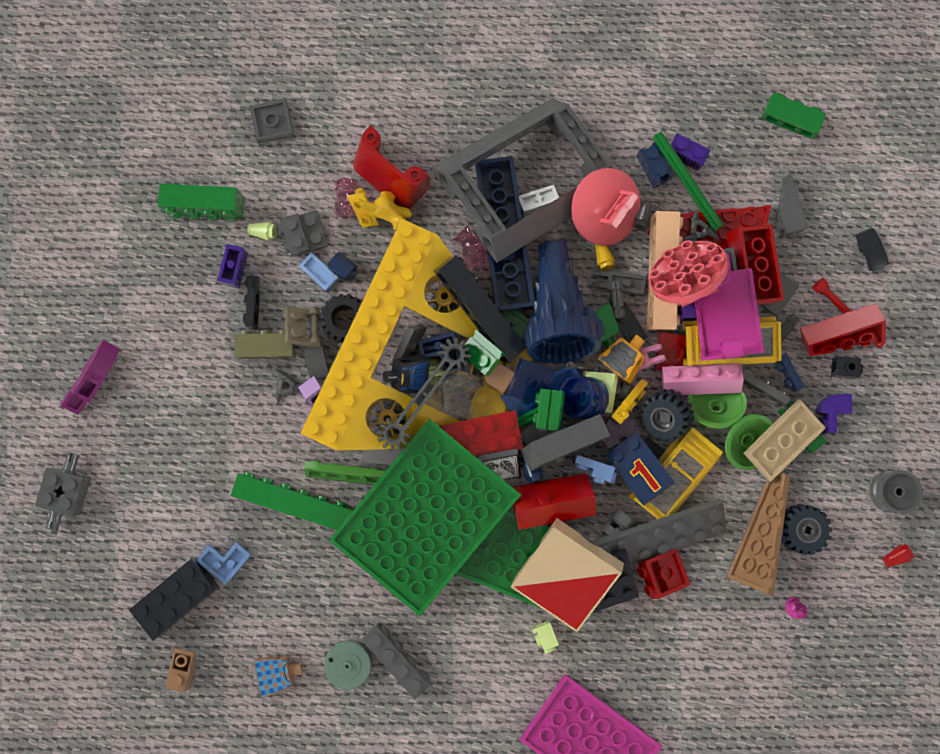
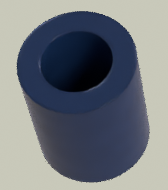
(343, 266)

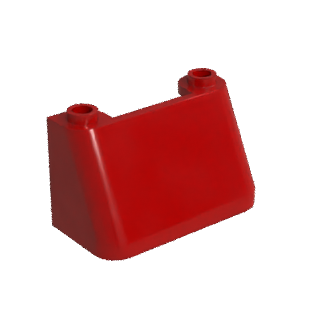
(385, 176)

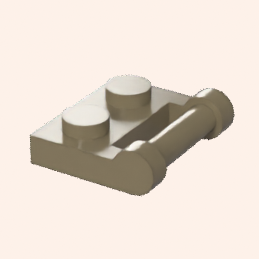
(296, 326)

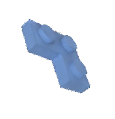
(225, 566)

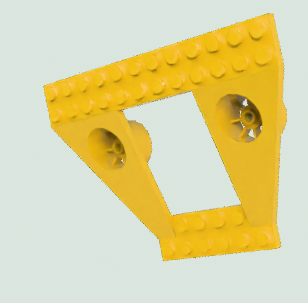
(349, 393)

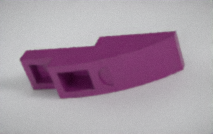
(91, 378)

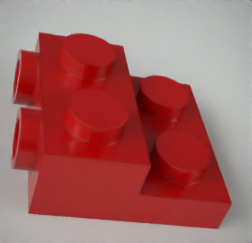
(663, 574)

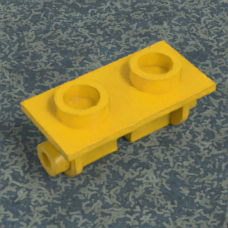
(364, 215)

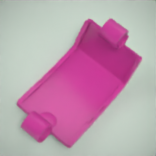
(730, 318)

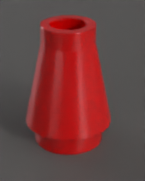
(899, 555)

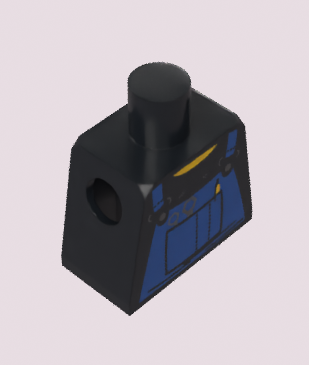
(408, 373)

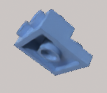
(598, 471)

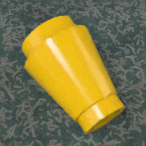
(604, 257)

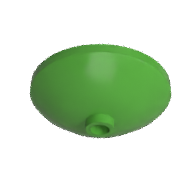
(730, 408)
(742, 436)

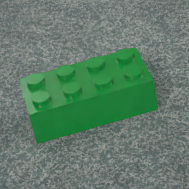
(201, 201)

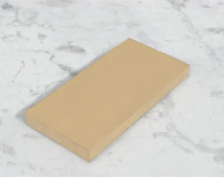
(784, 440)

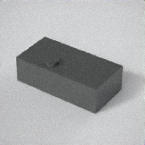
(564, 443)

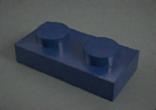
(791, 379)

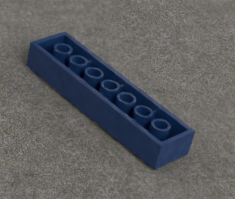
(512, 274)

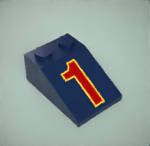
(640, 469)

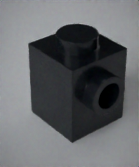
(846, 367)

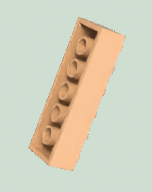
(663, 236)

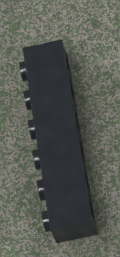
(479, 307)

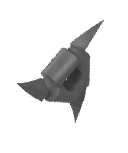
(706, 230)
(280, 389)

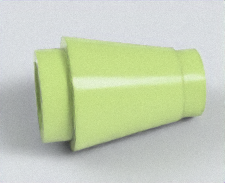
(263, 230)

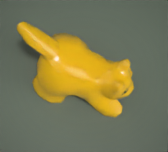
(386, 209)

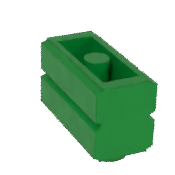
(549, 409)

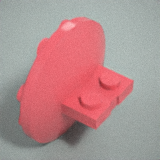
(605, 206)
(688, 272)

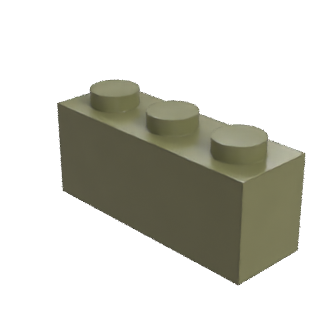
(262, 345)

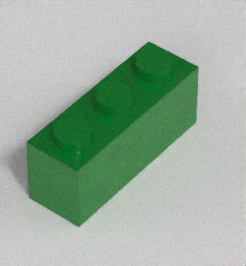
(793, 115)

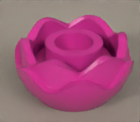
(795, 608)

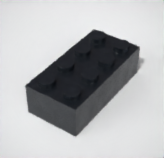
(174, 599)

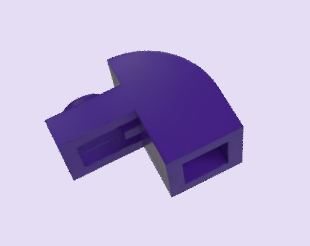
(830, 407)

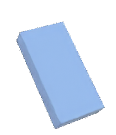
(318, 272)

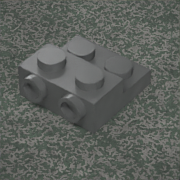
(303, 233)

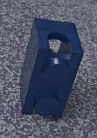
(654, 165)

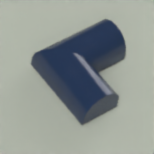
(430, 347)

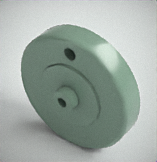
(348, 665)

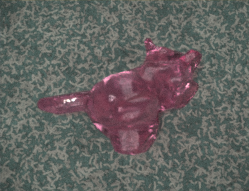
(343, 188)
(472, 252)

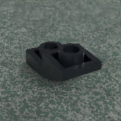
(874, 251)

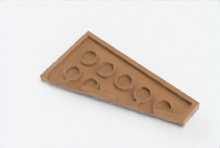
(760, 547)

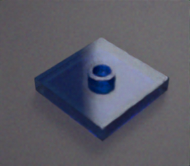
(529, 379)

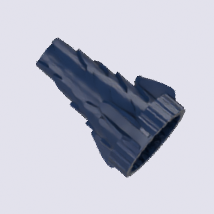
(561, 325)

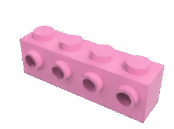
(703, 379)

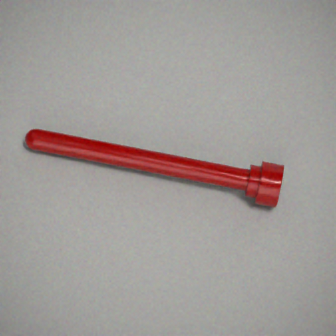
(822, 287)

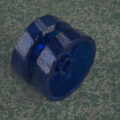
(584, 396)

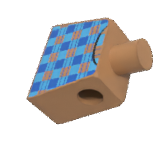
(275, 674)

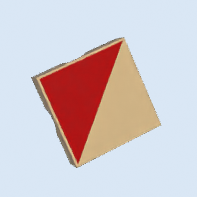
(567, 575)

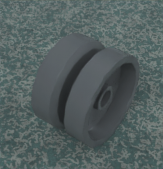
(896, 491)

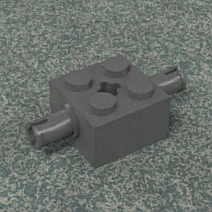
(51, 495)

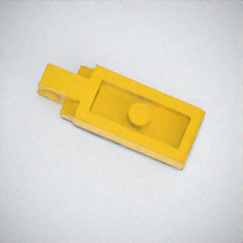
(629, 403)

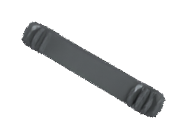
(425, 392)

